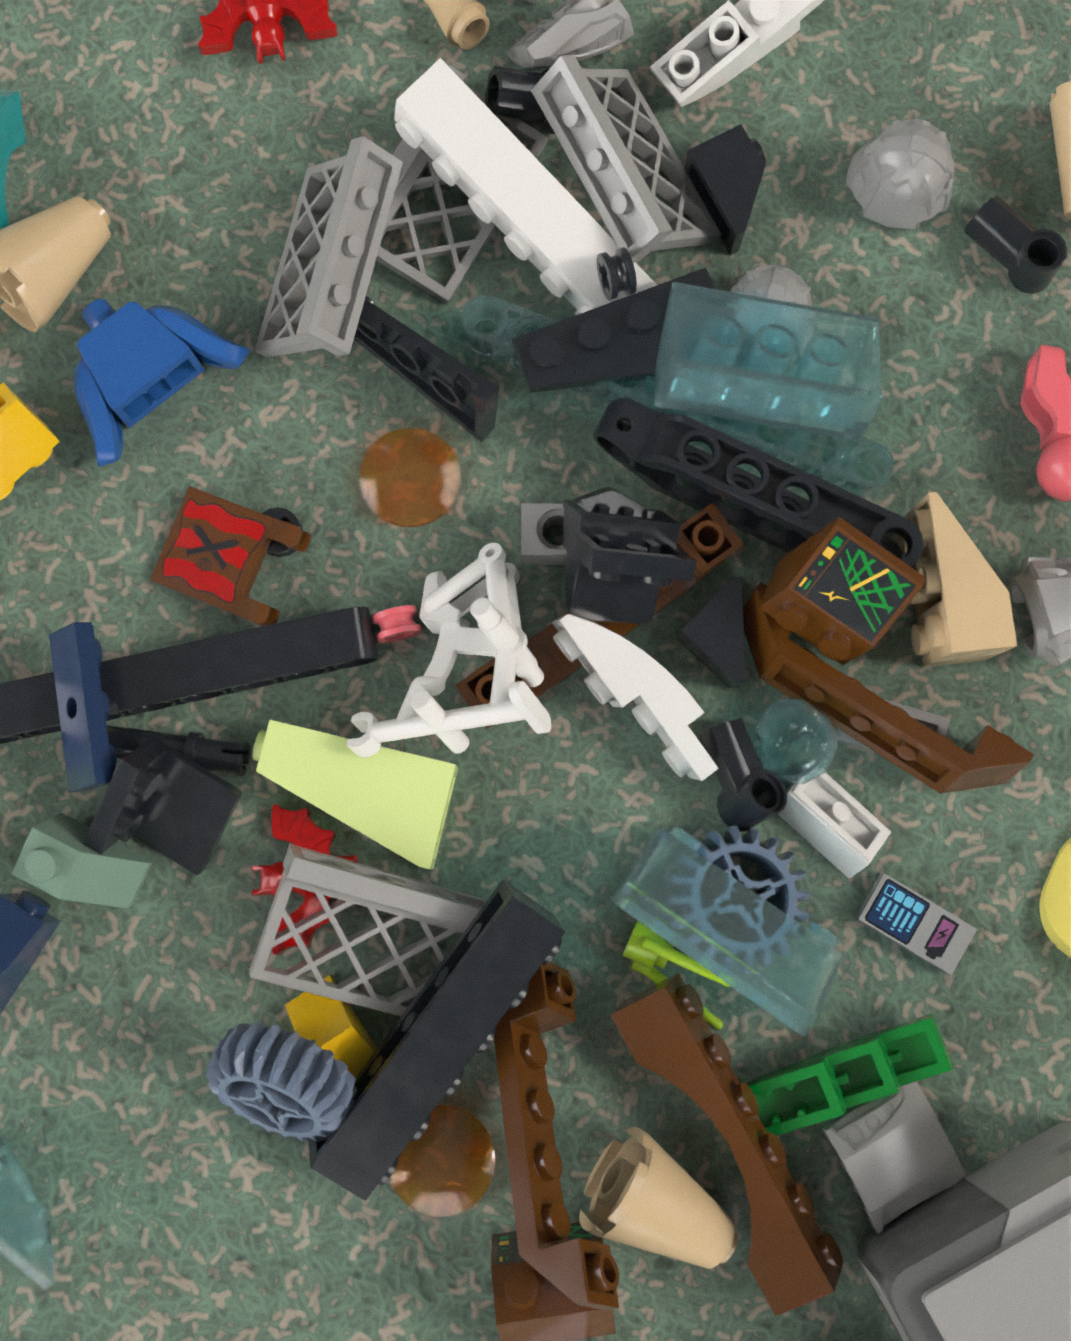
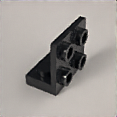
(165, 805)

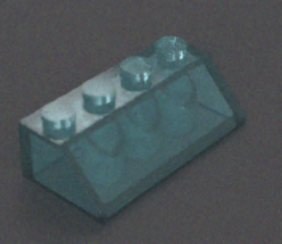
(768, 362)

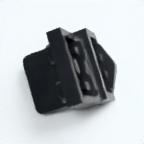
(619, 557)

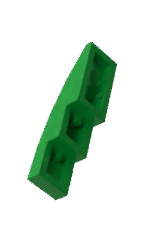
(850, 1075)

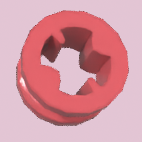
(397, 624)

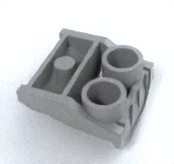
(577, 30)
(894, 1153)

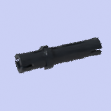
(209, 753)

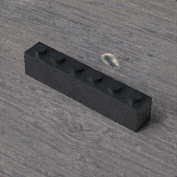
(437, 1038)

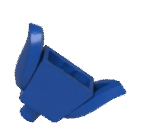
(137, 363)

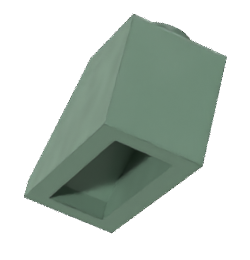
(71, 871)

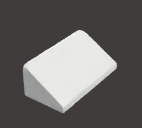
(834, 823)

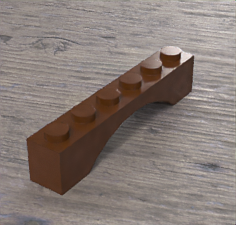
(787, 1247)

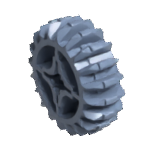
(780, 878)
(281, 1081)

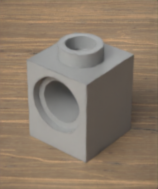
(534, 522)

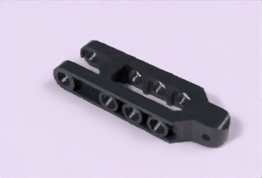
(659, 448)

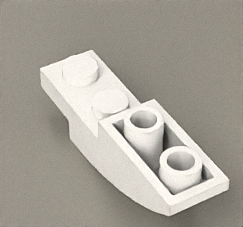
(728, 45)
(627, 673)

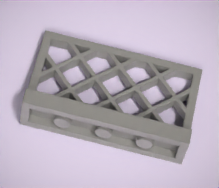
(413, 166)
(616, 180)
(348, 242)
(370, 888)

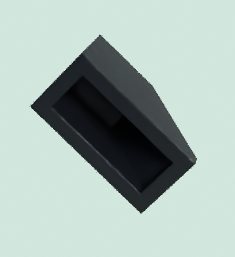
(727, 179)

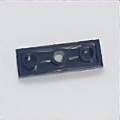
(82, 707)

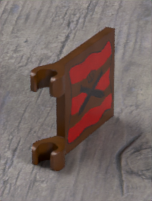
(219, 551)

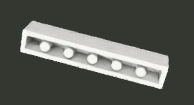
(507, 186)

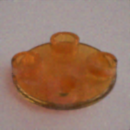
(410, 477)
(446, 1165)

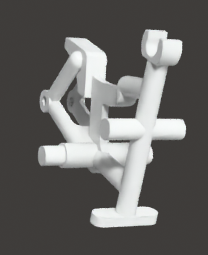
(497, 636)

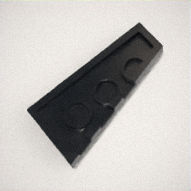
(601, 343)
(430, 370)

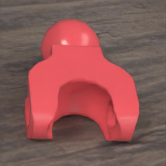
(1048, 407)

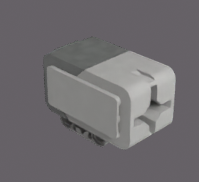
(983, 1253)

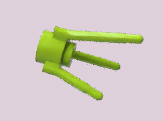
(650, 949)

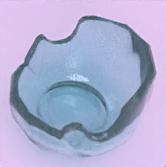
(795, 740)

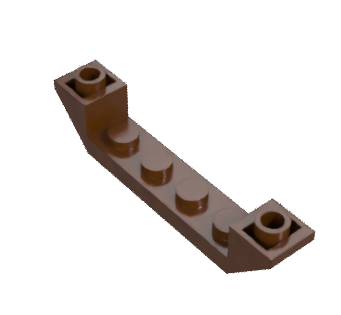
(703, 536)
(874, 722)
(578, 1266)

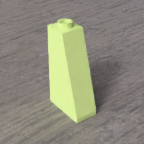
(386, 796)

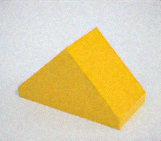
(332, 1027)

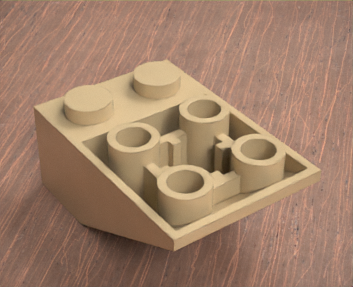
(963, 603)

